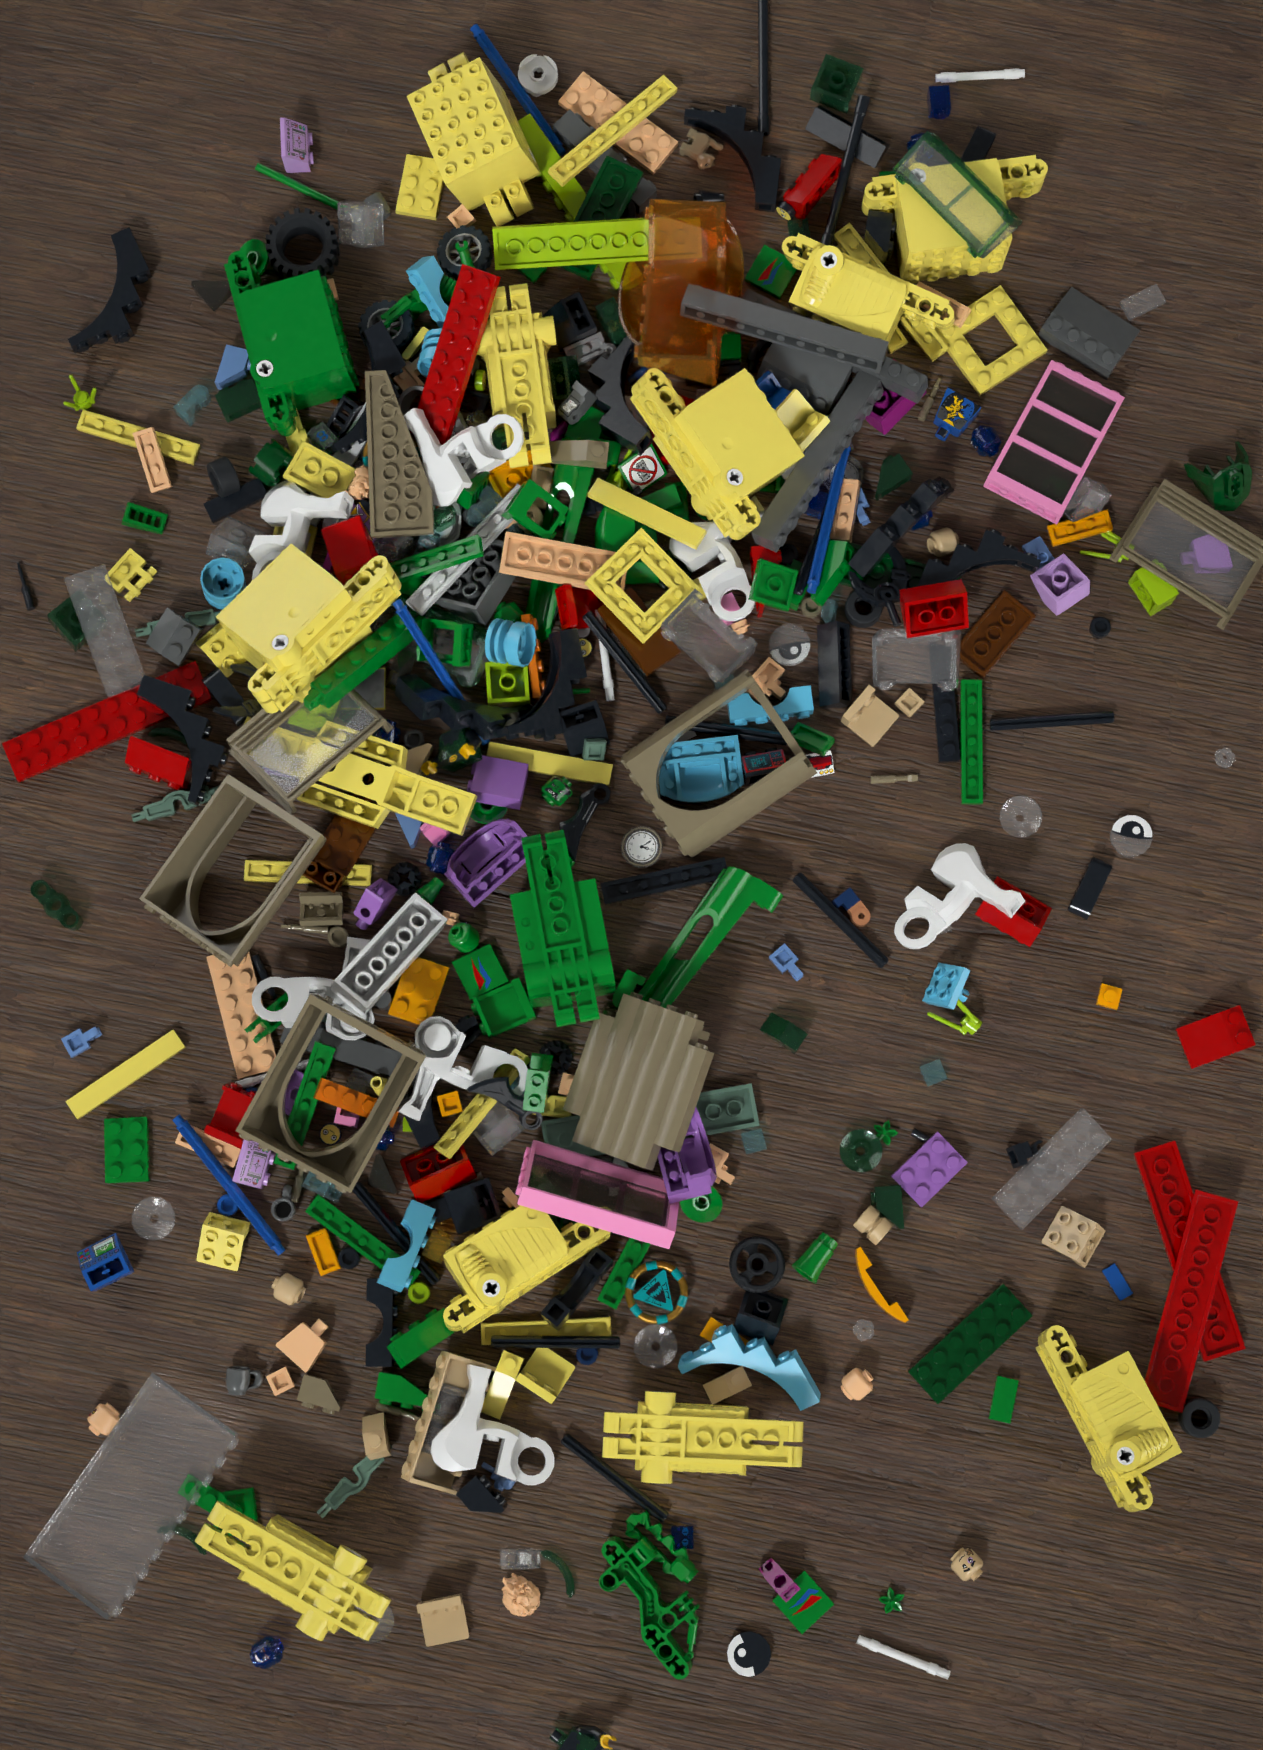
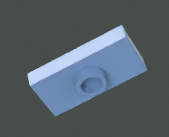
(1039, 549)

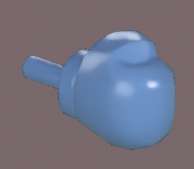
(500, 1482)

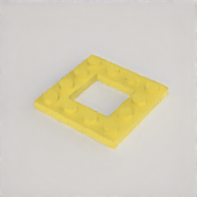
(1027, 350)
(604, 587)

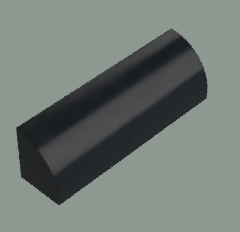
(837, 130)
(834, 665)

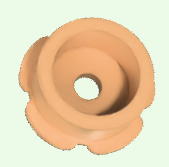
(740, 626)
(452, 917)

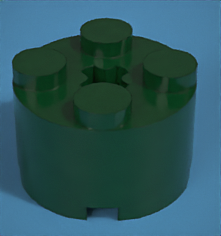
(271, 463)

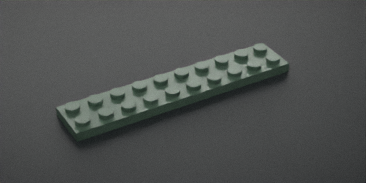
(719, 1110)

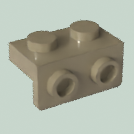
(321, 908)

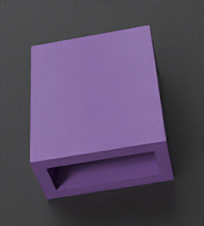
(498, 782)

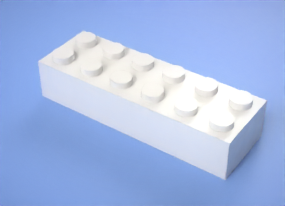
(388, 954)

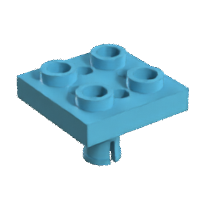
(947, 986)

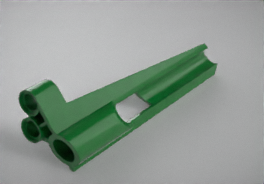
(576, 482)
(725, 903)

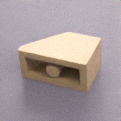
(418, 756)
(727, 1385)
(376, 1436)

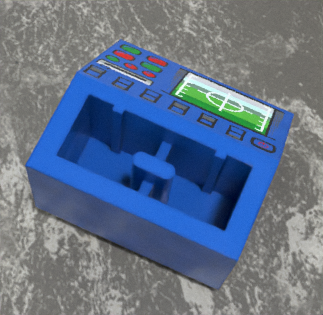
(104, 1263)

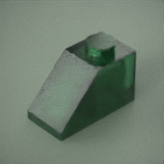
(610, 320)
(892, 475)
(783, 1032)
(889, 1203)

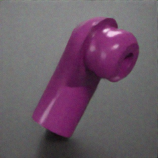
(557, 433)

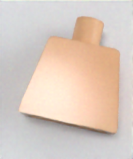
(304, 1344)

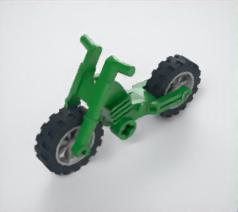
(410, 305)

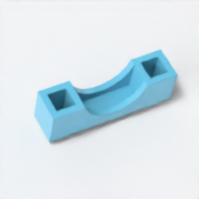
(426, 278)
(797, 703)
(416, 1222)

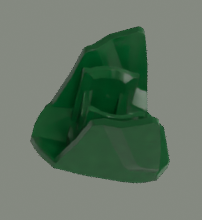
(1227, 487)

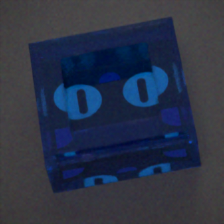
(683, 1536)

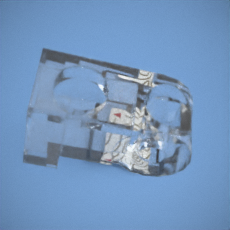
(519, 1558)

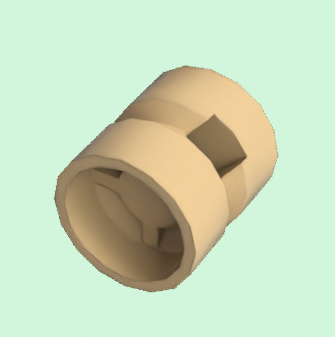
(873, 1224)

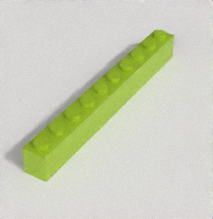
(567, 197)

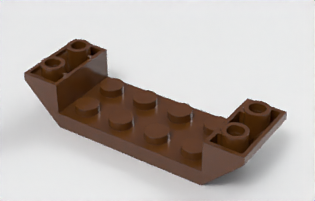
(342, 848)

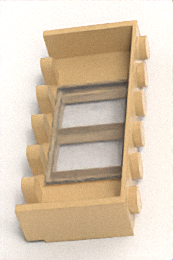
(443, 1402)

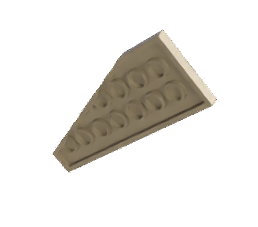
(397, 481)

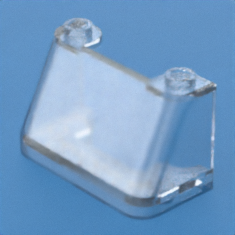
(707, 638)
(915, 659)

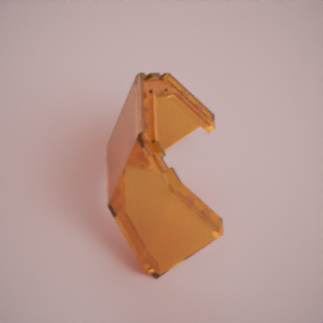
(683, 249)

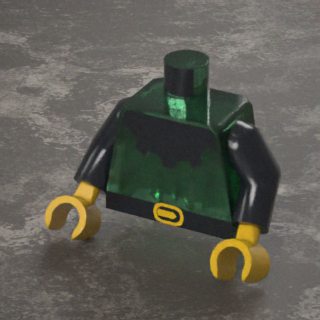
(455, 751)
(582, 1738)

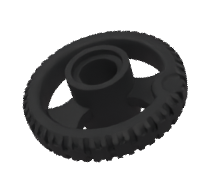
(750, 1246)

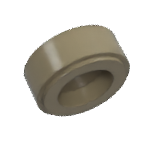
(810, 608)
(338, 937)

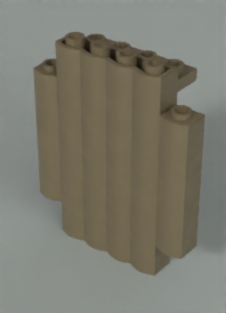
(639, 1080)

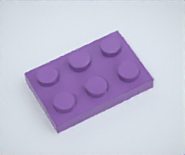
(929, 1169)

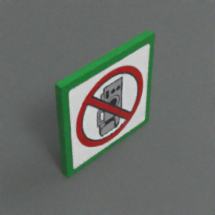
(642, 469)

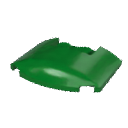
(614, 531)

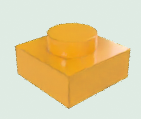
(1109, 996)
(449, 1104)

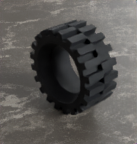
(296, 225)

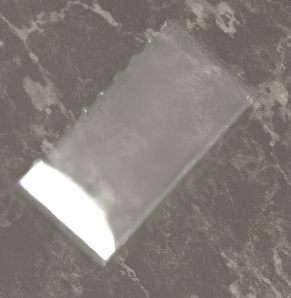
(131, 1497)

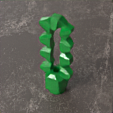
(681, 1567)

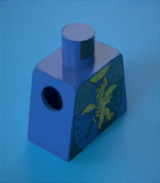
(954, 415)

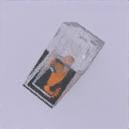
(1087, 500)

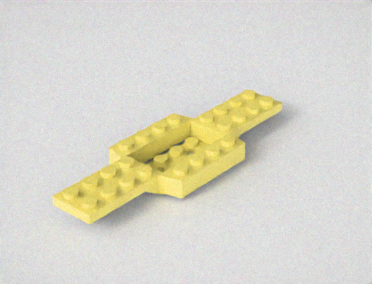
(392, 789)

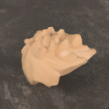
(360, 485)
(520, 1595)

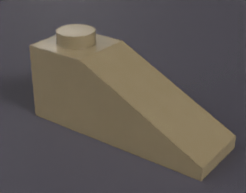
(580, 453)

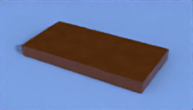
(994, 634)
(648, 655)

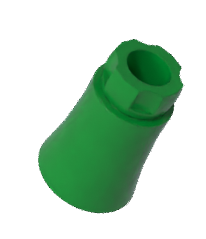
(815, 1257)

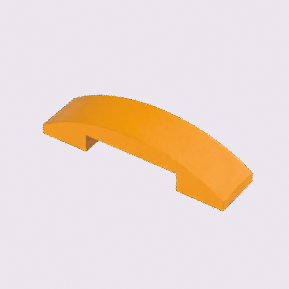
(862, 1264)

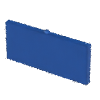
(1117, 1282)

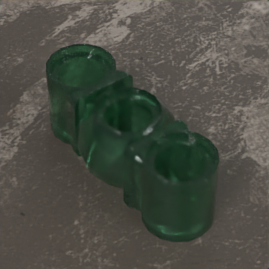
(49, 898)

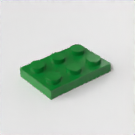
(126, 1150)

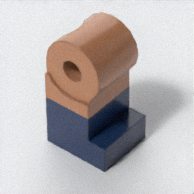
(855, 908)

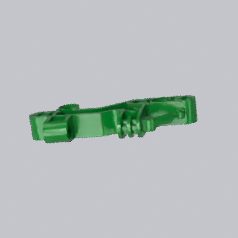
(631, 1571)

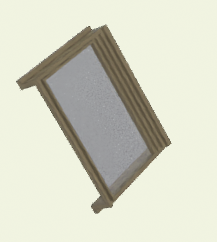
(1193, 549)
(299, 746)

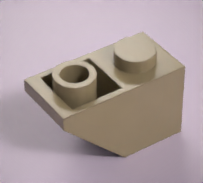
(319, 1393)

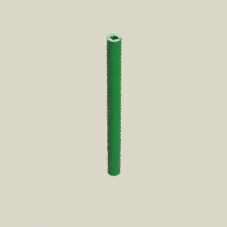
(297, 185)

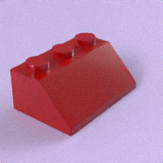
(813, 184)
(934, 608)
(158, 763)
(1024, 924)
(432, 1173)

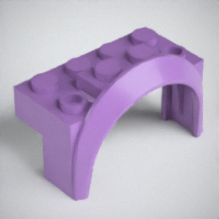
(477, 851)
(696, 1163)

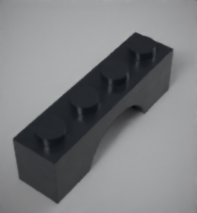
(575, 1292)
(383, 1297)

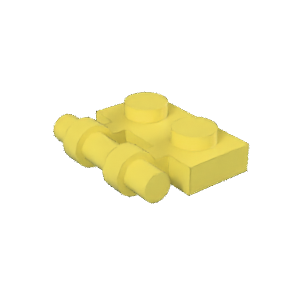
(126, 569)

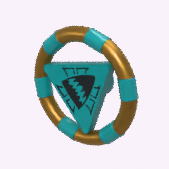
(656, 1292)

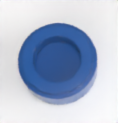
(227, 1206)

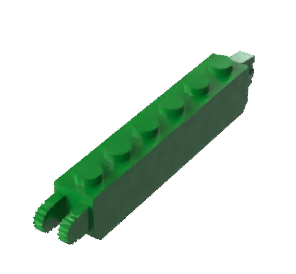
(359, 663)

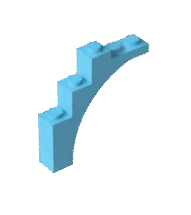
(786, 1370)

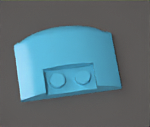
(702, 769)

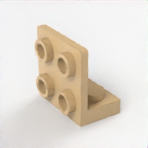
(869, 717)
(1073, 1236)
(443, 1620)

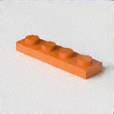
(536, 665)
(347, 1099)

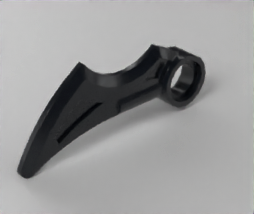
(576, 825)
(500, 1090)

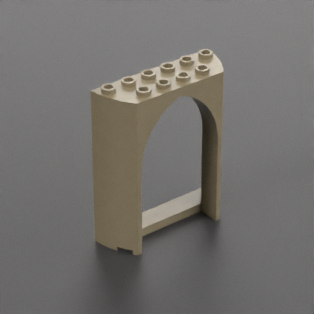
(703, 828)
(179, 881)
(266, 1116)

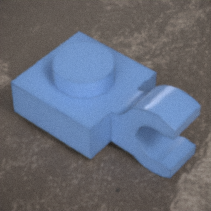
(862, 504)
(785, 960)
(78, 1042)

